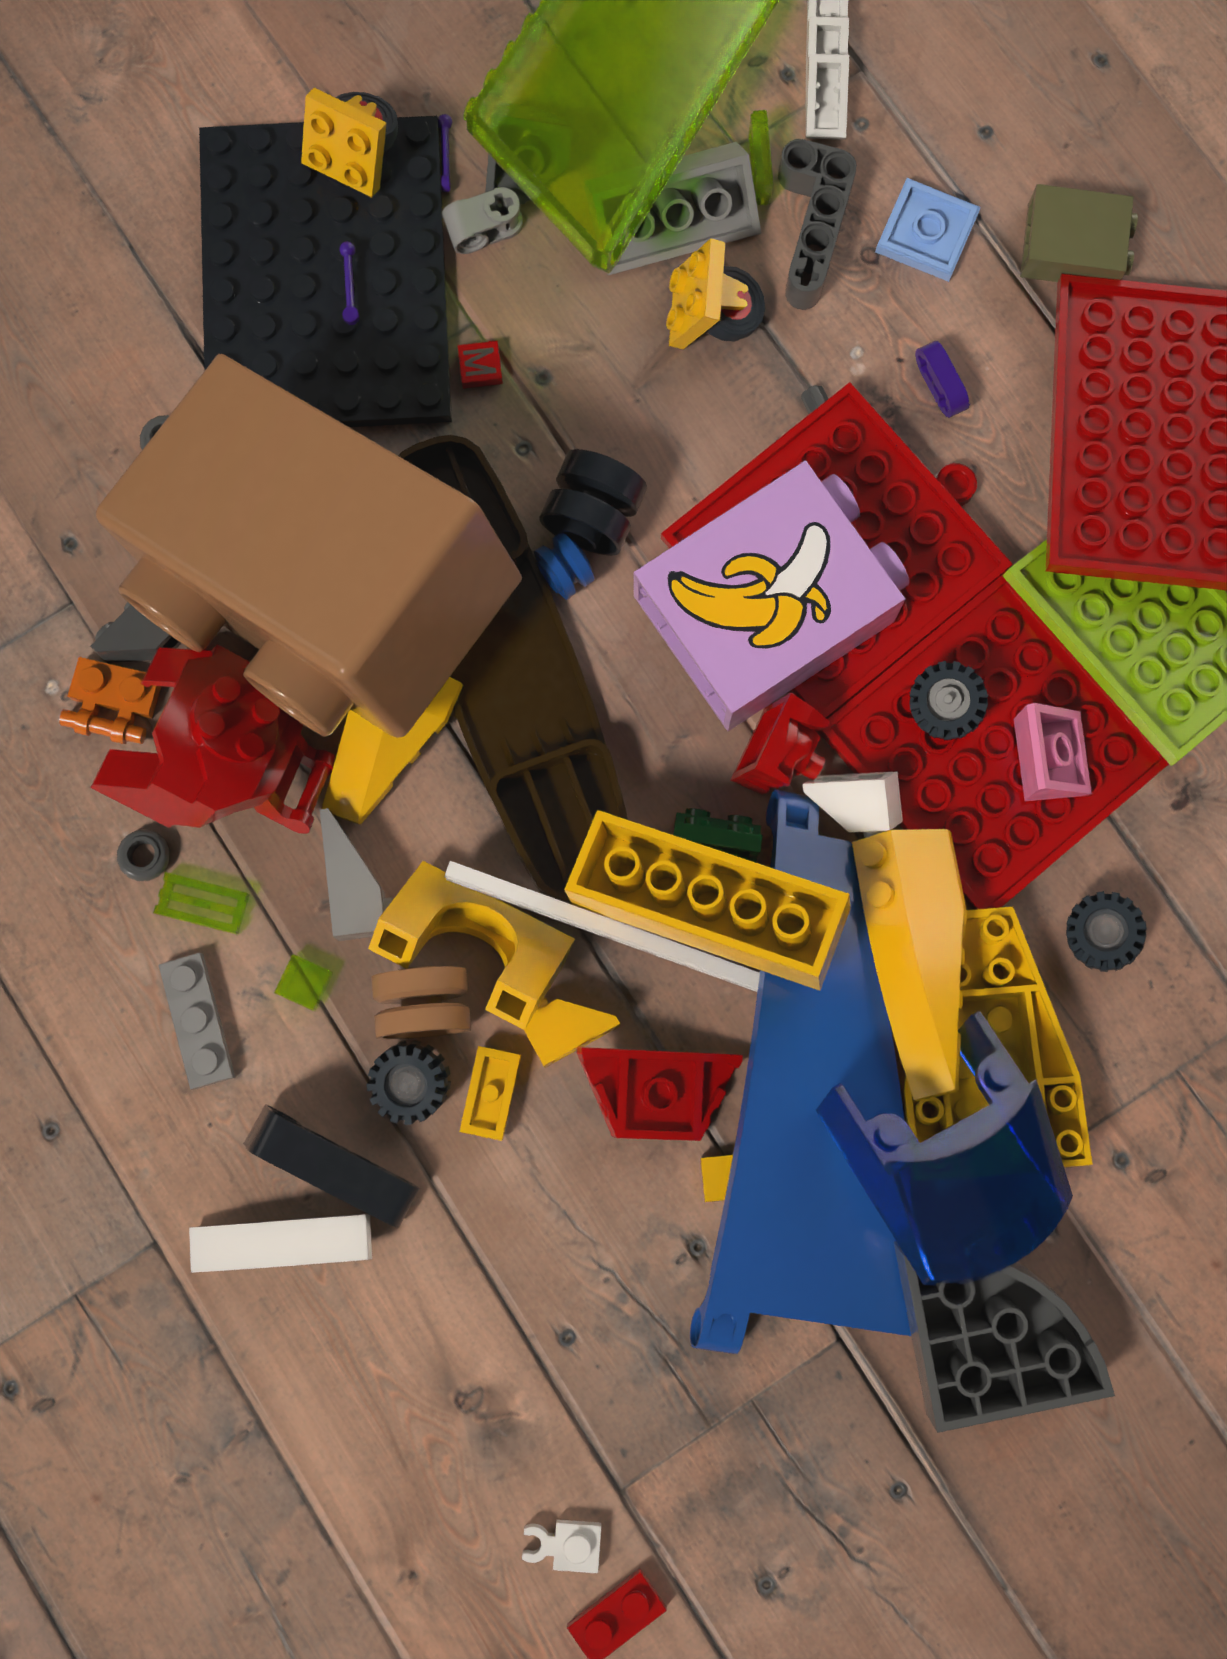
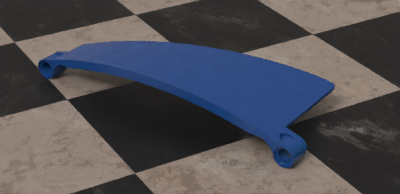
(794, 1216)

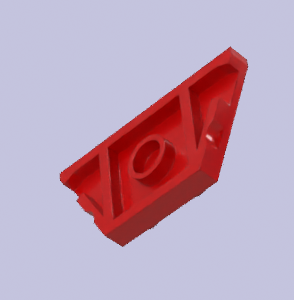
(657, 1091)

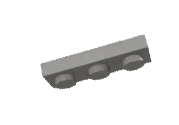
(196, 1021)

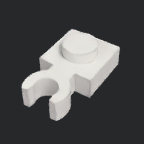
(573, 1545)

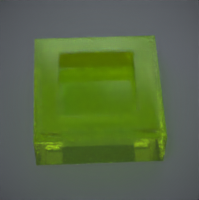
(303, 982)

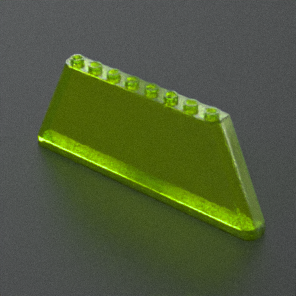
(606, 104)

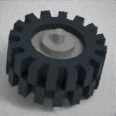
(948, 700)

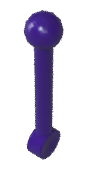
(445, 123)
(350, 313)

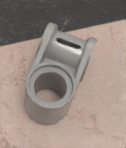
(478, 220)

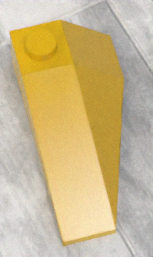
(373, 759)

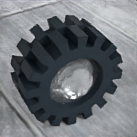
(1106, 931)
(409, 1082)

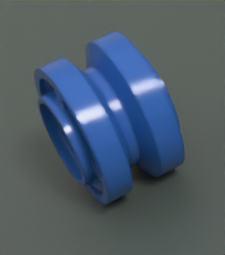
(564, 565)

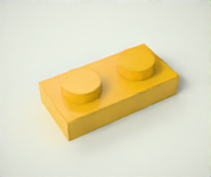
(490, 1093)

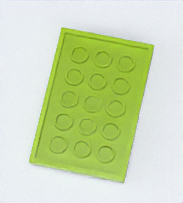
(1144, 644)

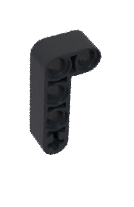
(330, 1166)

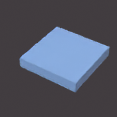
(927, 229)

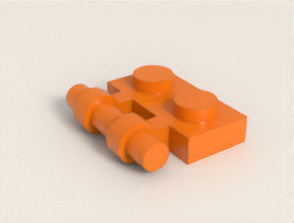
(112, 688)

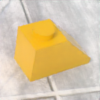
(563, 1026)

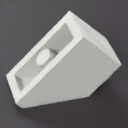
(859, 801)

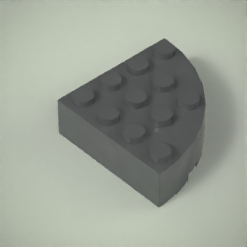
(998, 1348)

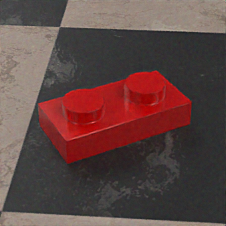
(617, 1616)

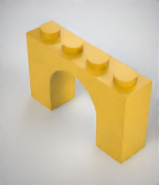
(433, 906)

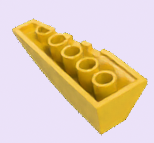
(915, 936)

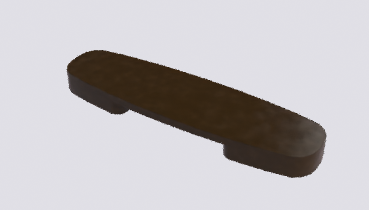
(526, 695)

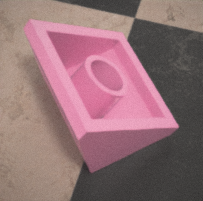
(1051, 753)

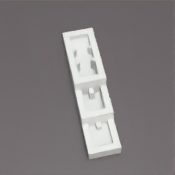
(827, 69)
(280, 1243)

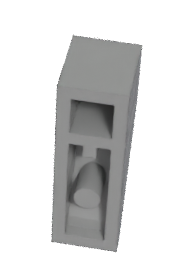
(353, 891)

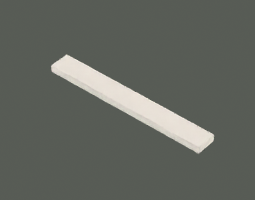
(602, 926)

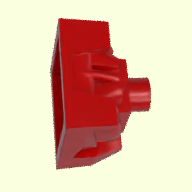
(782, 746)

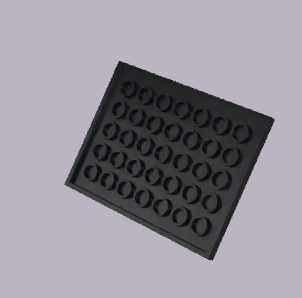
(280, 279)

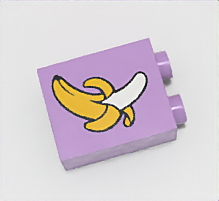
(771, 592)

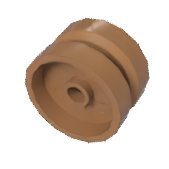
(421, 997)

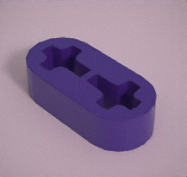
(942, 379)

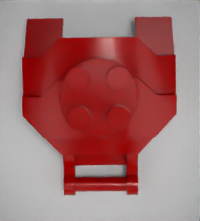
(216, 749)

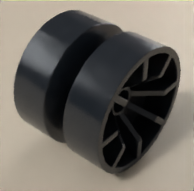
(593, 501)

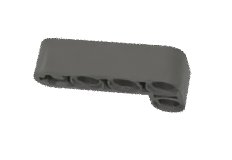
(816, 228)

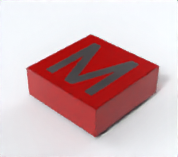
(480, 364)

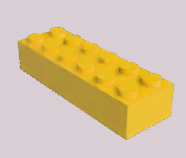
(709, 899)

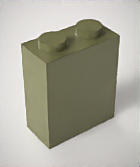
(1077, 234)

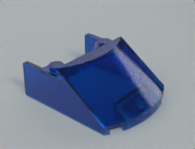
(971, 1192)

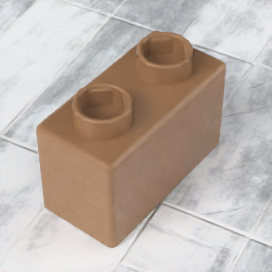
(309, 547)

